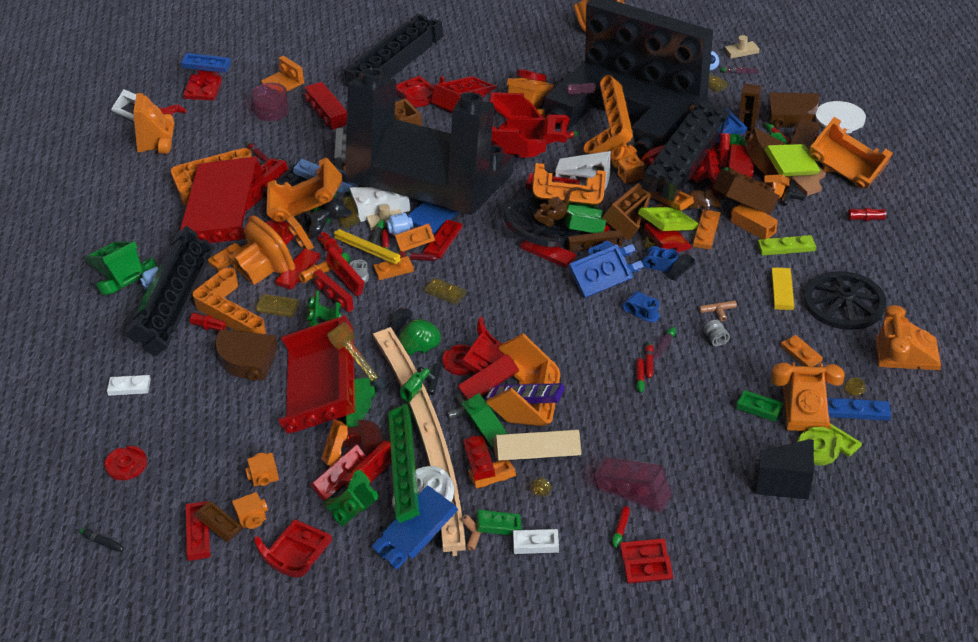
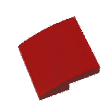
(667, 239)
(646, 561)

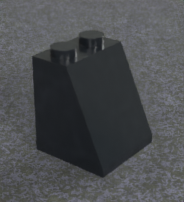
(785, 470)

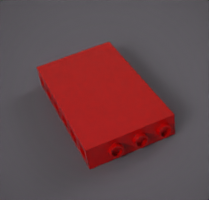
(220, 199)
(317, 378)

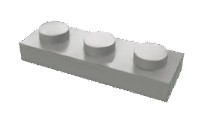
(340, 148)

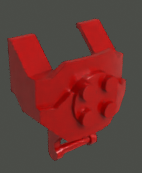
(525, 129)

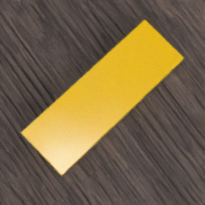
(782, 288)

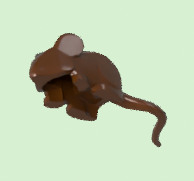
(702, 199)
(555, 209)

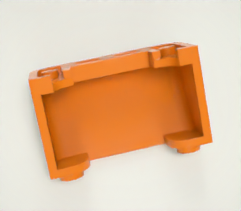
(848, 155)
(545, 189)
(290, 201)

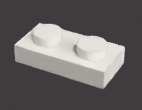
(128, 385)
(536, 541)

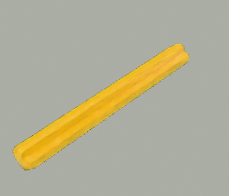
(367, 246)

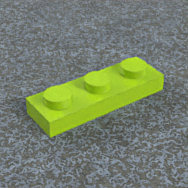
(786, 245)

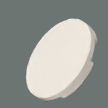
(851, 116)
(436, 479)

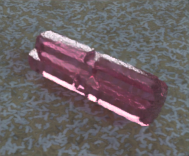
(585, 88)

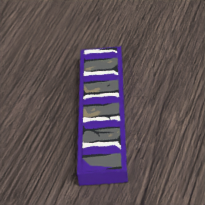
(532, 392)

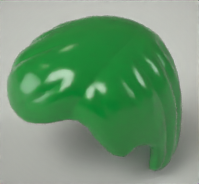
(419, 336)

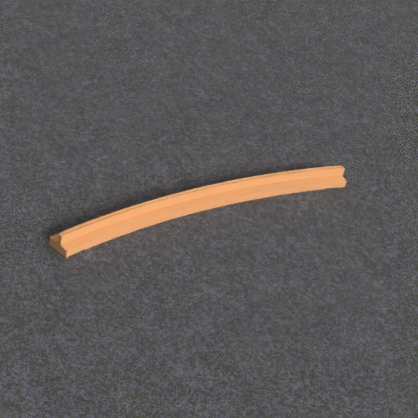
(429, 429)

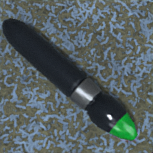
(104, 541)

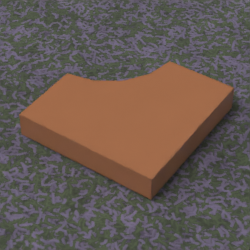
(809, 183)

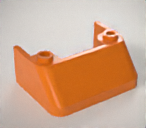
(534, 368)

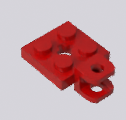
(208, 80)

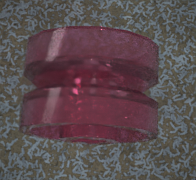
(270, 101)

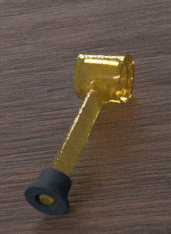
(342, 337)

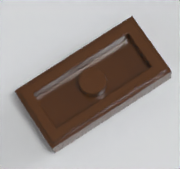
(219, 521)

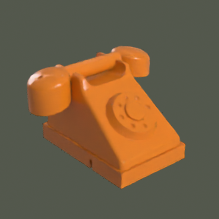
(533, 90)
(151, 126)
(904, 344)
(806, 393)

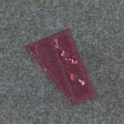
(635, 482)

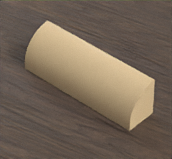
(537, 445)

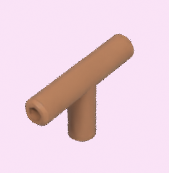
(719, 308)
(472, 526)

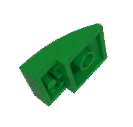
(584, 218)

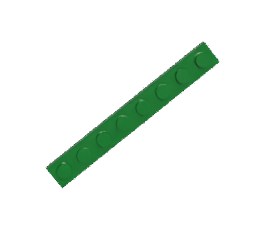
(403, 464)

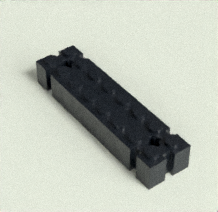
(398, 48)
(685, 150)
(170, 291)

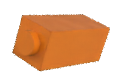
(754, 221)

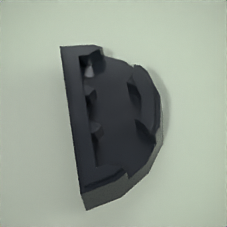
(680, 266)
(400, 317)

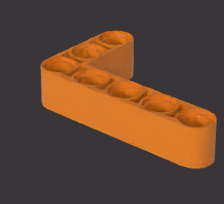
(618, 119)
(184, 174)
(211, 301)

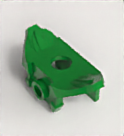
(318, 310)
(353, 500)

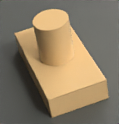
(742, 48)
(384, 214)

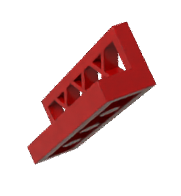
(260, 181)

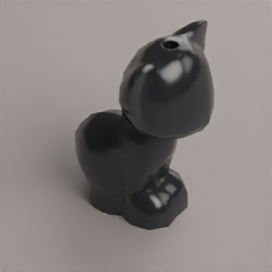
(314, 222)

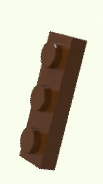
(585, 242)

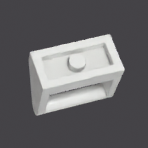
(124, 98)

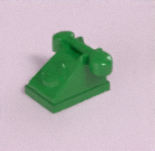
(116, 263)

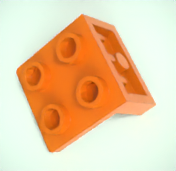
(289, 75)

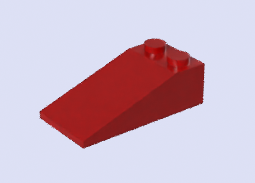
(448, 93)

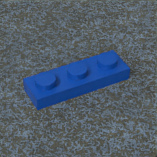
(206, 62)
(859, 409)

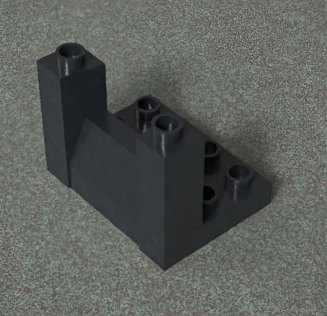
(652, 57)
(419, 161)

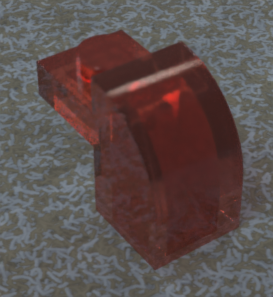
(365, 434)

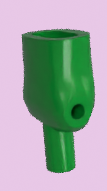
(413, 385)

